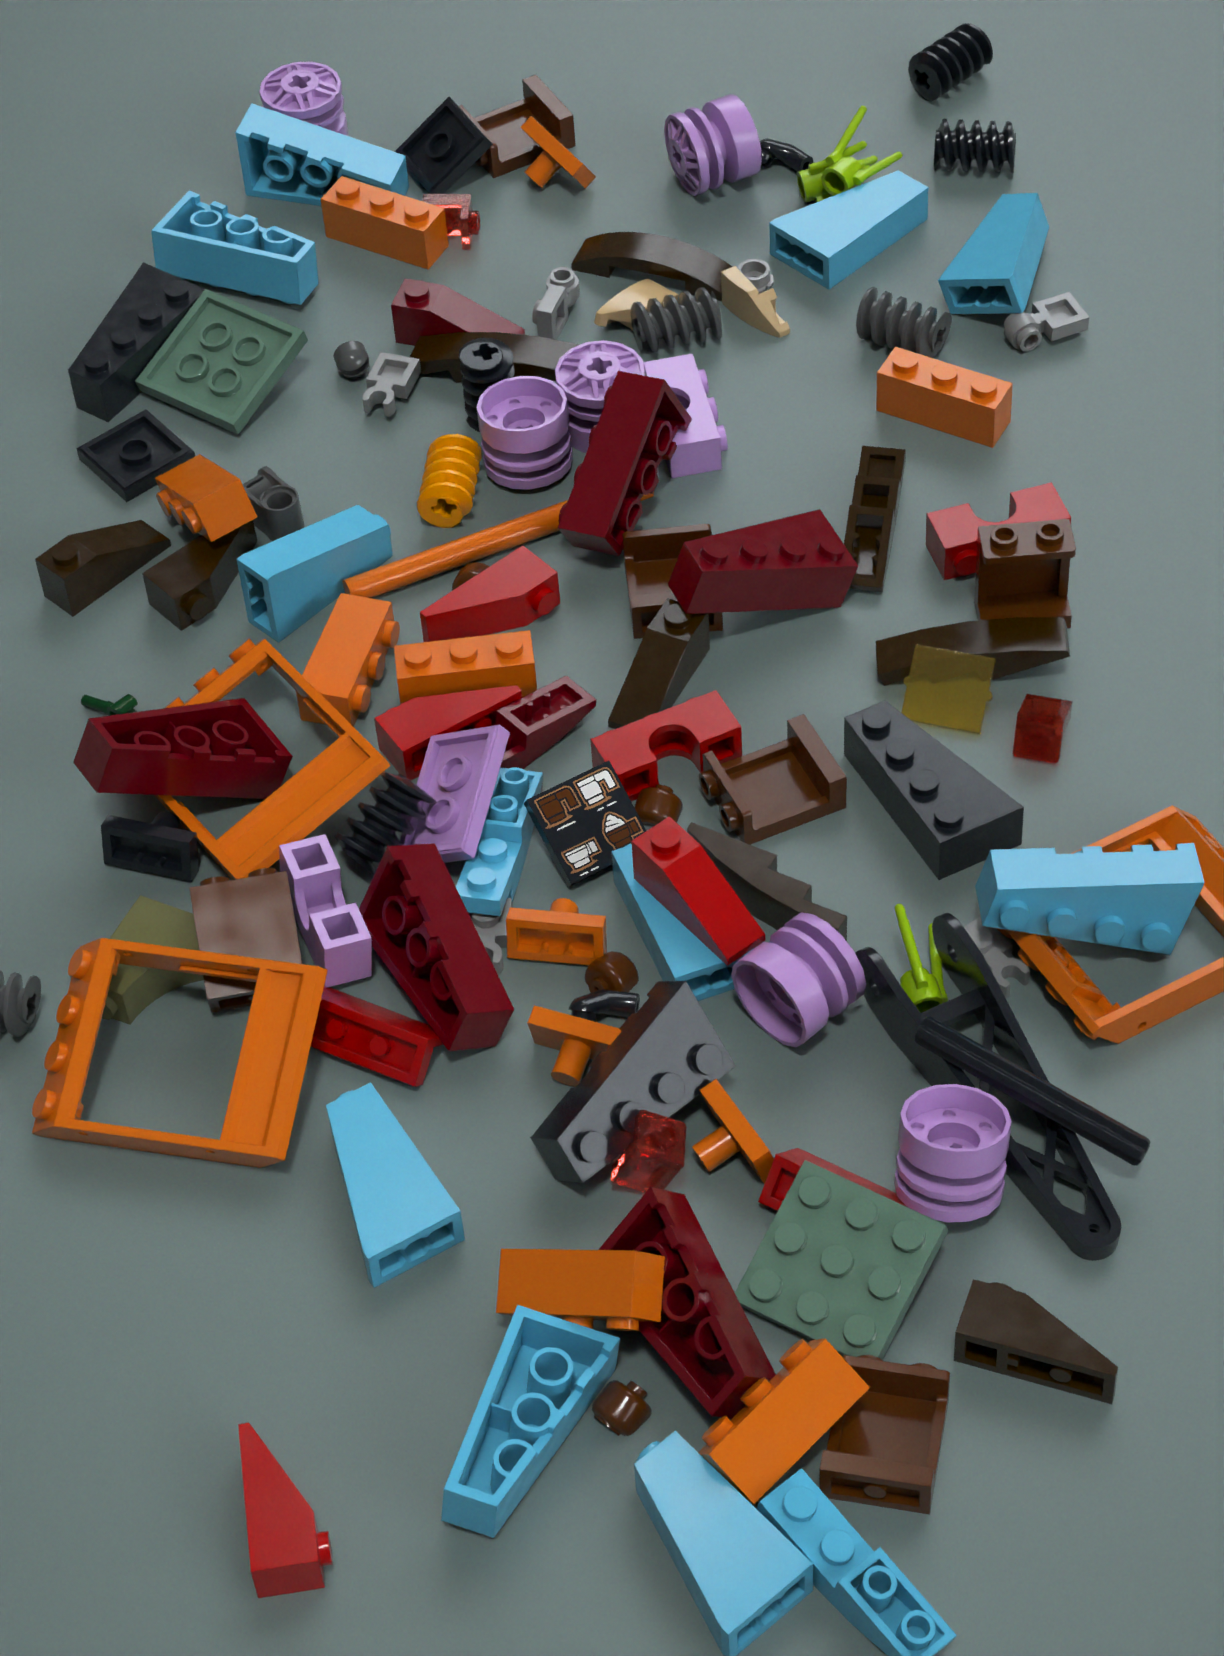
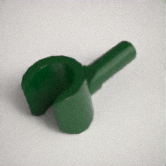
(122, 706)

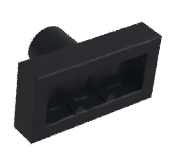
(152, 846)

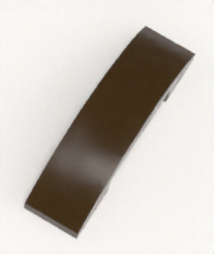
(654, 256)

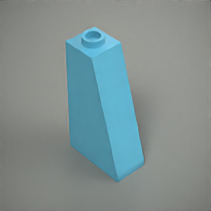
(849, 228)
(999, 259)
(305, 570)
(670, 944)
(391, 1190)
(723, 1547)

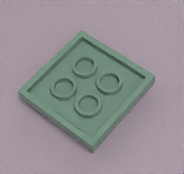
(221, 361)
(840, 1263)

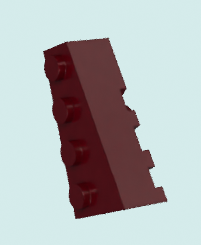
(622, 461)
(765, 568)
(184, 752)
(435, 948)
(702, 1322)

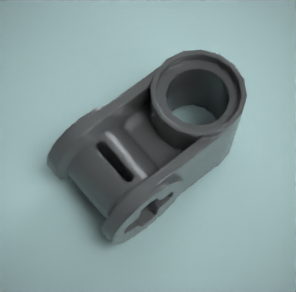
(275, 504)

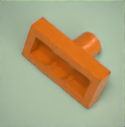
(553, 157)
(556, 934)
(574, 1037)
(732, 1136)

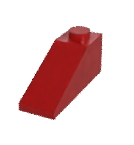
(495, 600)
(407, 729)
(694, 890)
(281, 1526)

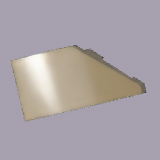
(747, 304)
(620, 305)

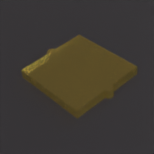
(948, 688)

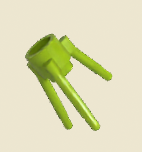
(847, 172)
(810, 180)
(921, 987)

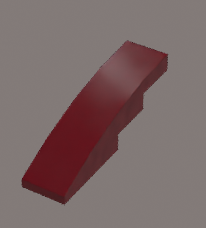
(542, 720)

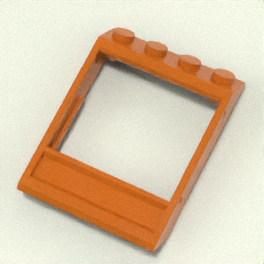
(303, 799)
(1073, 987)
(267, 1069)

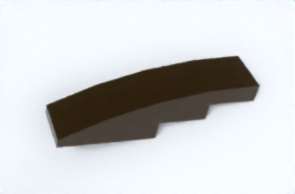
(531, 354)
(874, 514)
(1013, 642)
(757, 883)

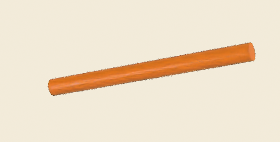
(456, 552)

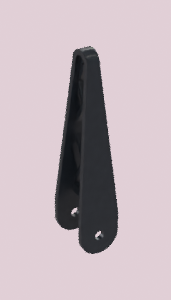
(986, 1000)

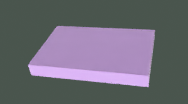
(461, 777)

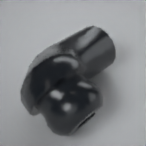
(784, 152)
(605, 1002)

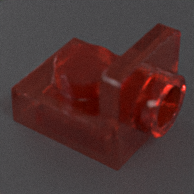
(459, 215)
(1041, 728)
(653, 1154)

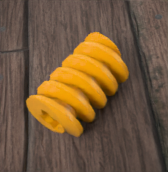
(449, 480)

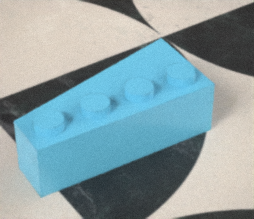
(302, 161)
(234, 252)
(1092, 895)
(527, 1409)

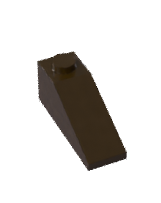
(96, 561)
(197, 576)
(663, 664)
(1023, 1340)

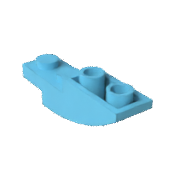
(502, 845)
(853, 1576)

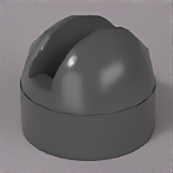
(351, 359)

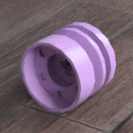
(306, 93)
(713, 144)
(585, 376)
(525, 432)
(798, 979)
(952, 1152)

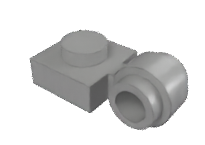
(552, 310)
(1054, 316)

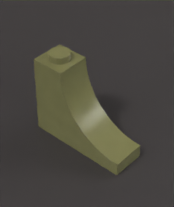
(140, 986)

